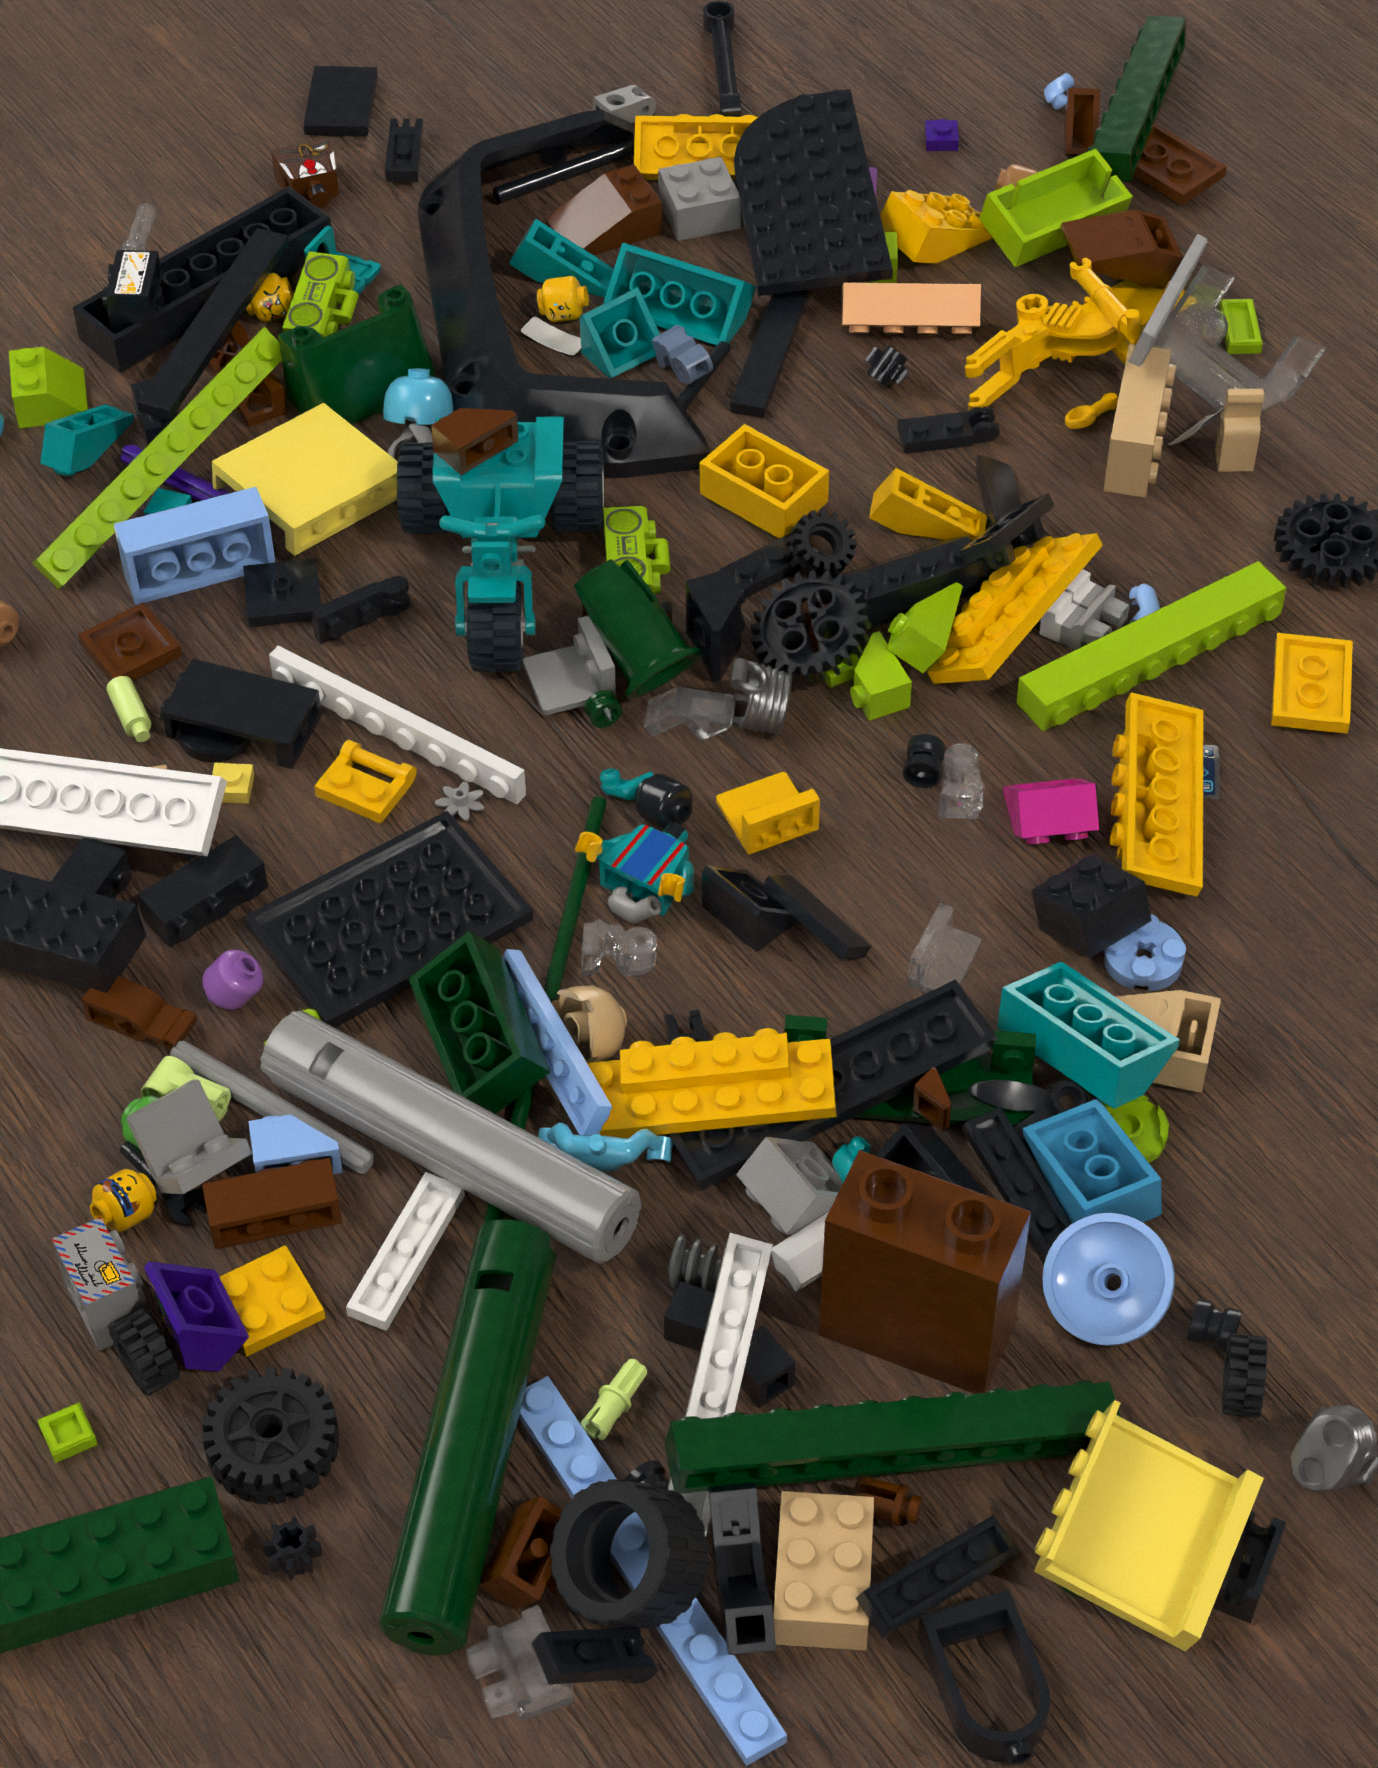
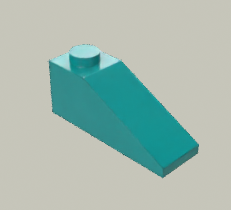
(550, 255)
(81, 438)

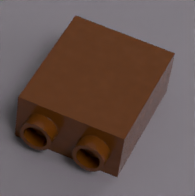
(922, 1272)

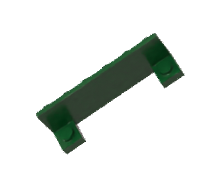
(1010, 1061)

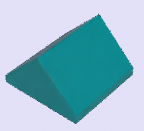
(618, 334)

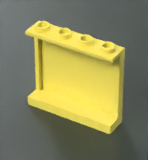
(312, 476)
(1146, 1529)

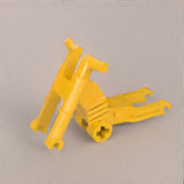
(1056, 333)

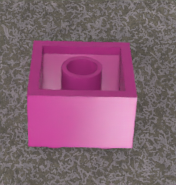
(1052, 809)

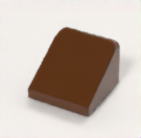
(932, 1100)

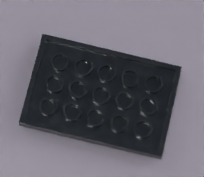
(384, 917)

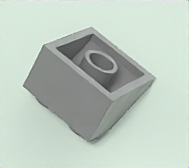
(790, 1182)

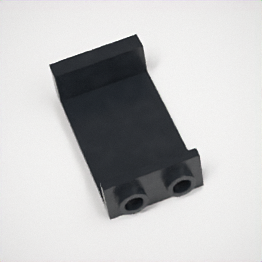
(244, 707)

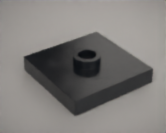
(281, 591)

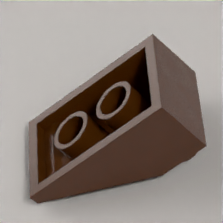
(609, 212)

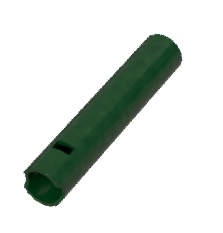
(468, 1440)

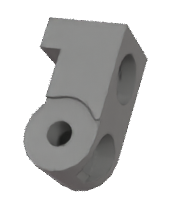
(626, 103)

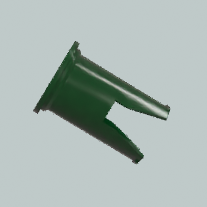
(634, 627)

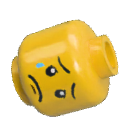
(562, 299)

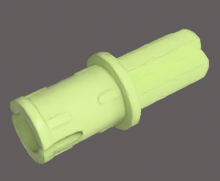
(614, 1399)

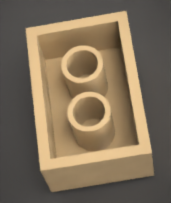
(822, 1570)

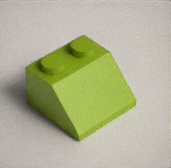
(45, 386)

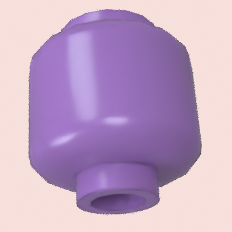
(232, 979)

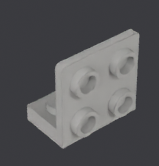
(573, 673)
(184, 1139)

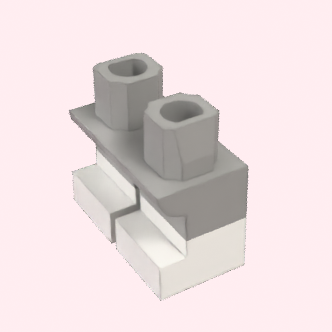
(1080, 613)

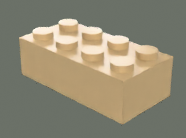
(1138, 422)

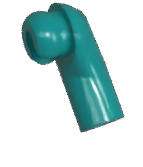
(618, 787)
(846, 1155)

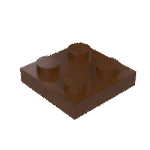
(130, 644)

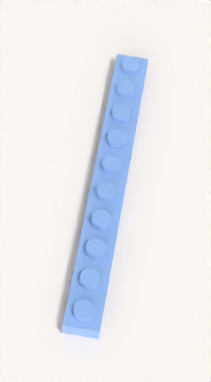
(692, 1635)

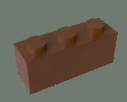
(272, 1203)

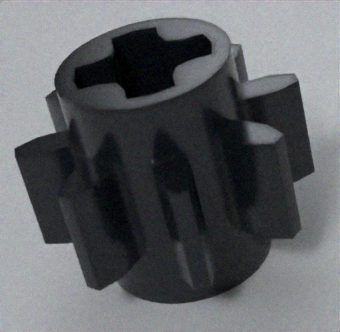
(887, 365)
(292, 1548)

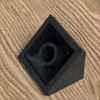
(743, 905)

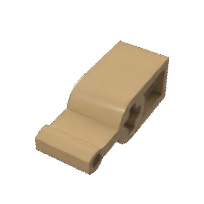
(1239, 430)

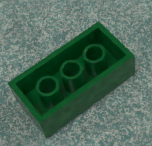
(479, 1024)

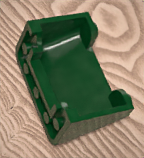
(357, 363)

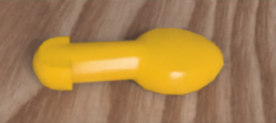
(1086, 415)

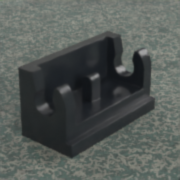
(1249, 1569)

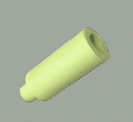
(129, 708)

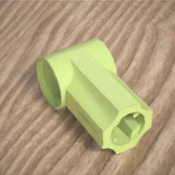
(174, 1073)

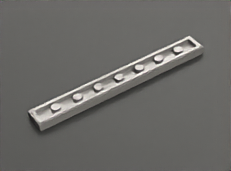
(1168, 301)

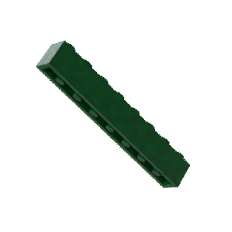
(1140, 94)

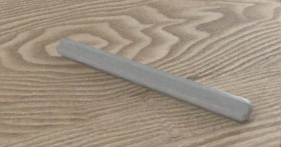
(268, 1103)

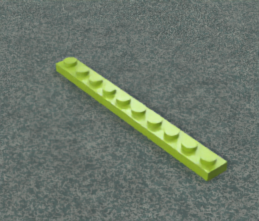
(159, 459)

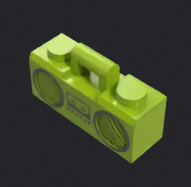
(319, 292)
(633, 538)

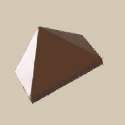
(1081, 119)

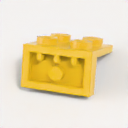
(769, 812)

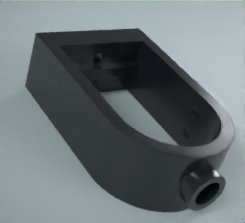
(972, 1621)

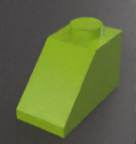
(880, 681)

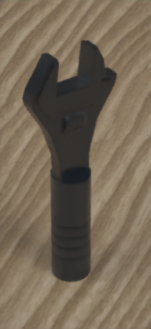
(176, 1203)

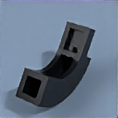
(739, 1569)

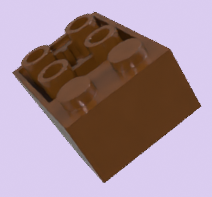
(1126, 246)

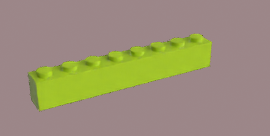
(1150, 646)

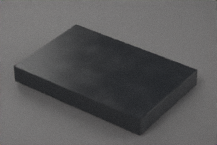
(340, 101)

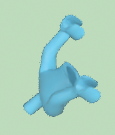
(608, 1152)

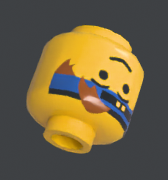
(123, 1200)

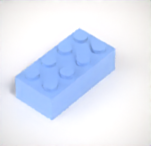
(194, 545)

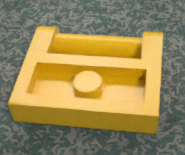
(361, 791)

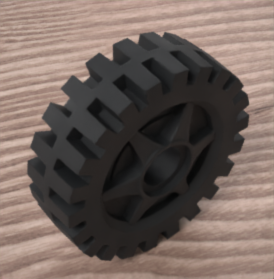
(275, 1464)

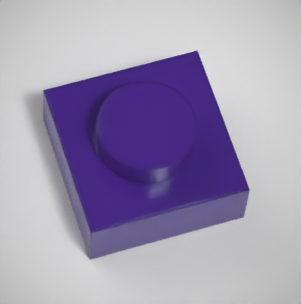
(941, 135)

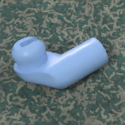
(1055, 91)
(1146, 599)

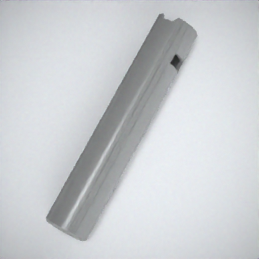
(452, 1136)

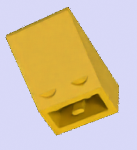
(932, 225)

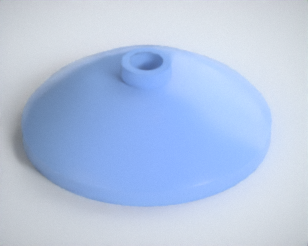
(1085, 1260)

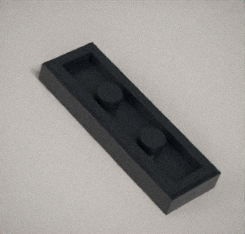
(816, 917)

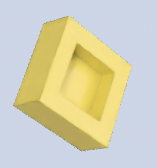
(239, 781)

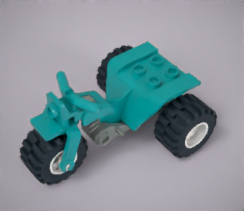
(495, 508)

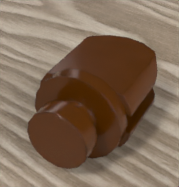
(890, 1500)

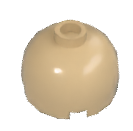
(592, 1021)

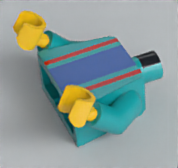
(644, 862)

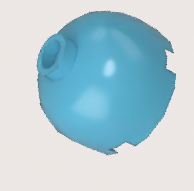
(417, 398)

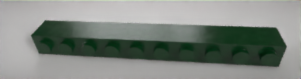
(883, 1436)

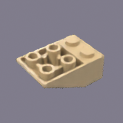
(1191, 1020)

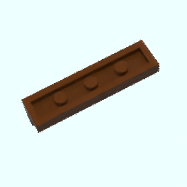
(267, 392)

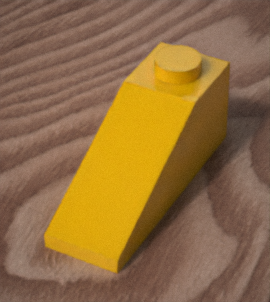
(922, 510)

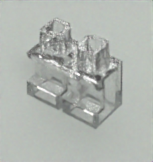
(523, 1680)

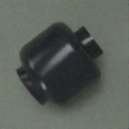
(663, 800)

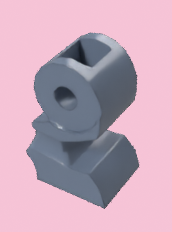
(682, 353)

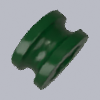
(603, 708)

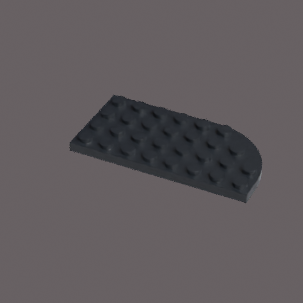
(809, 197)

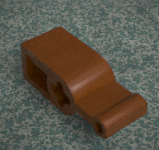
(138, 1013)

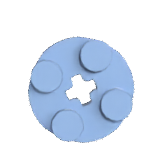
(1157, 972)

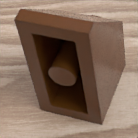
(473, 436)

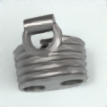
(764, 694)
(1336, 1450)

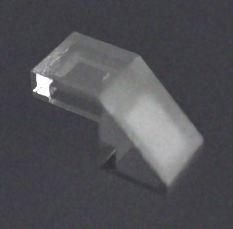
(699, 710)

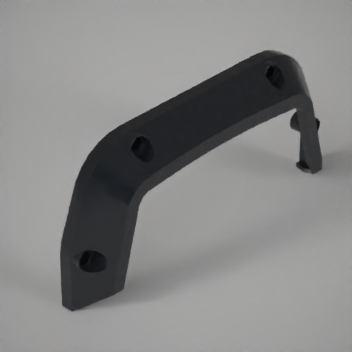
(635, 421)

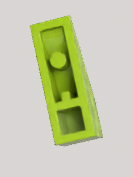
(925, 629)

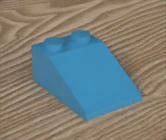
(1094, 1165)

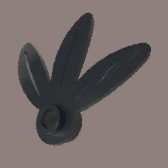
(1026, 1098)

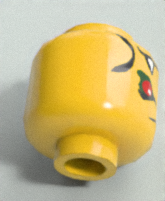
(272, 299)

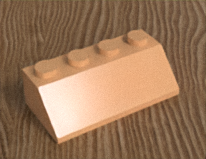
(910, 305)

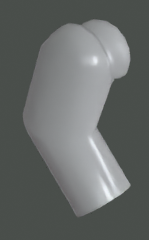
(632, 911)

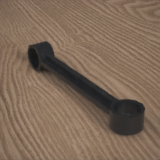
(719, 21)

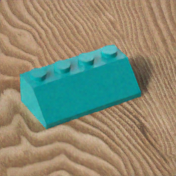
(683, 294)
(1087, 1033)

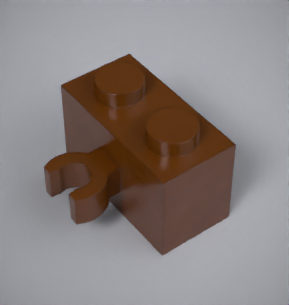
(522, 1557)

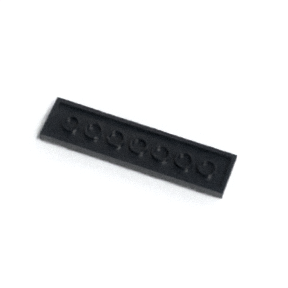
(868, 1069)

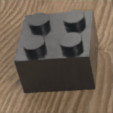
(1091, 905)

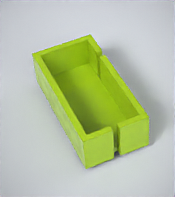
(1048, 199)

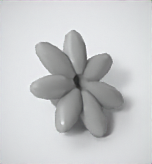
(460, 801)

